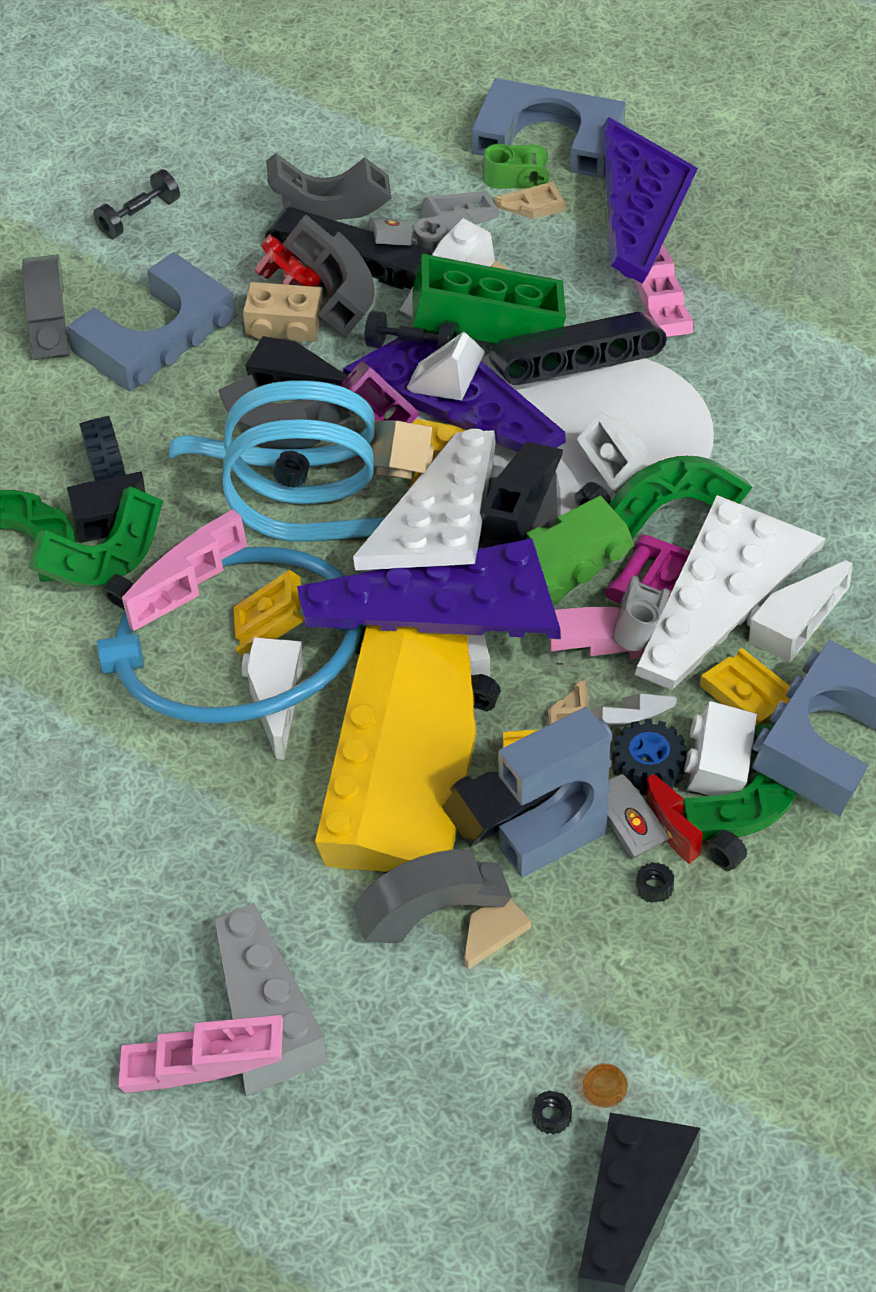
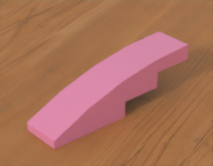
(664, 297)
(176, 575)
(590, 628)
(201, 1055)

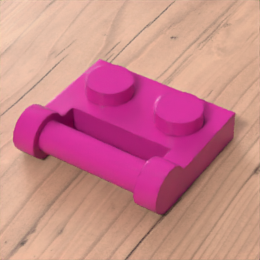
(661, 575)

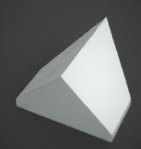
(448, 369)

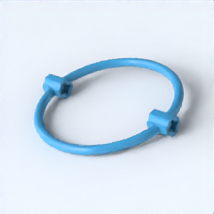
(125, 653)

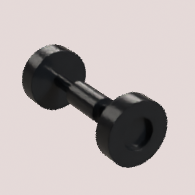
(163, 186)
(377, 329)

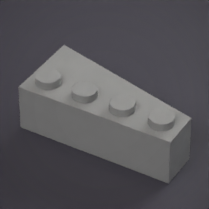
(263, 986)

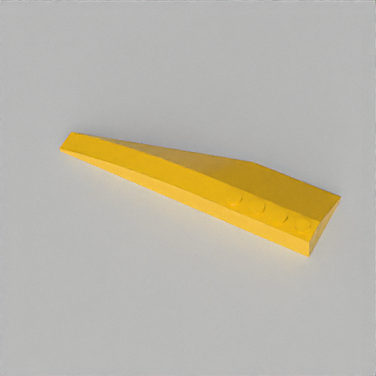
(399, 750)

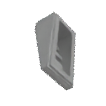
(443, 204)

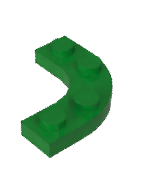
(674, 479)
(30, 515)
(117, 554)
(741, 811)

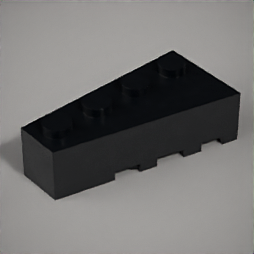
(633, 1194)

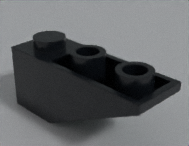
(519, 492)

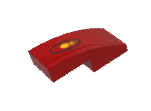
(668, 808)

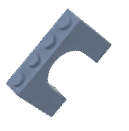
(516, 105)
(136, 356)
(794, 750)
(566, 755)

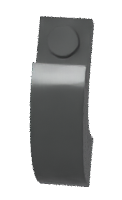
(336, 197)
(341, 270)
(45, 306)
(280, 411)
(423, 886)

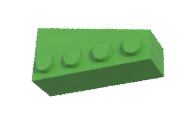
(580, 546)

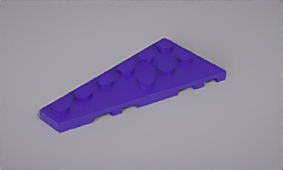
(642, 197)
(485, 406)
(495, 594)

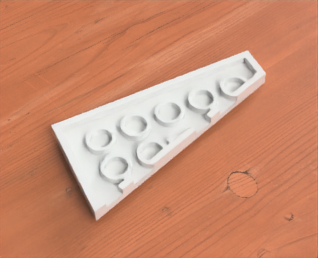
(440, 513)
(729, 571)

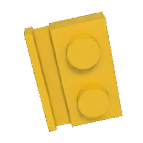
(268, 612)
(746, 685)

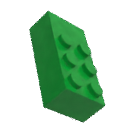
(485, 299)

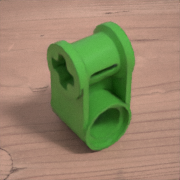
(512, 166)

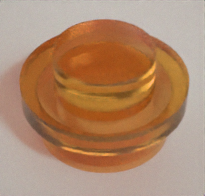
(605, 1085)

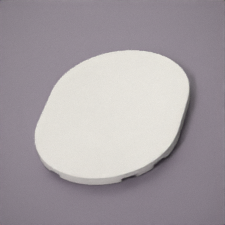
(647, 395)

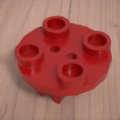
(280, 257)

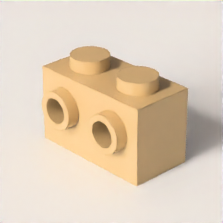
(283, 311)
(401, 448)

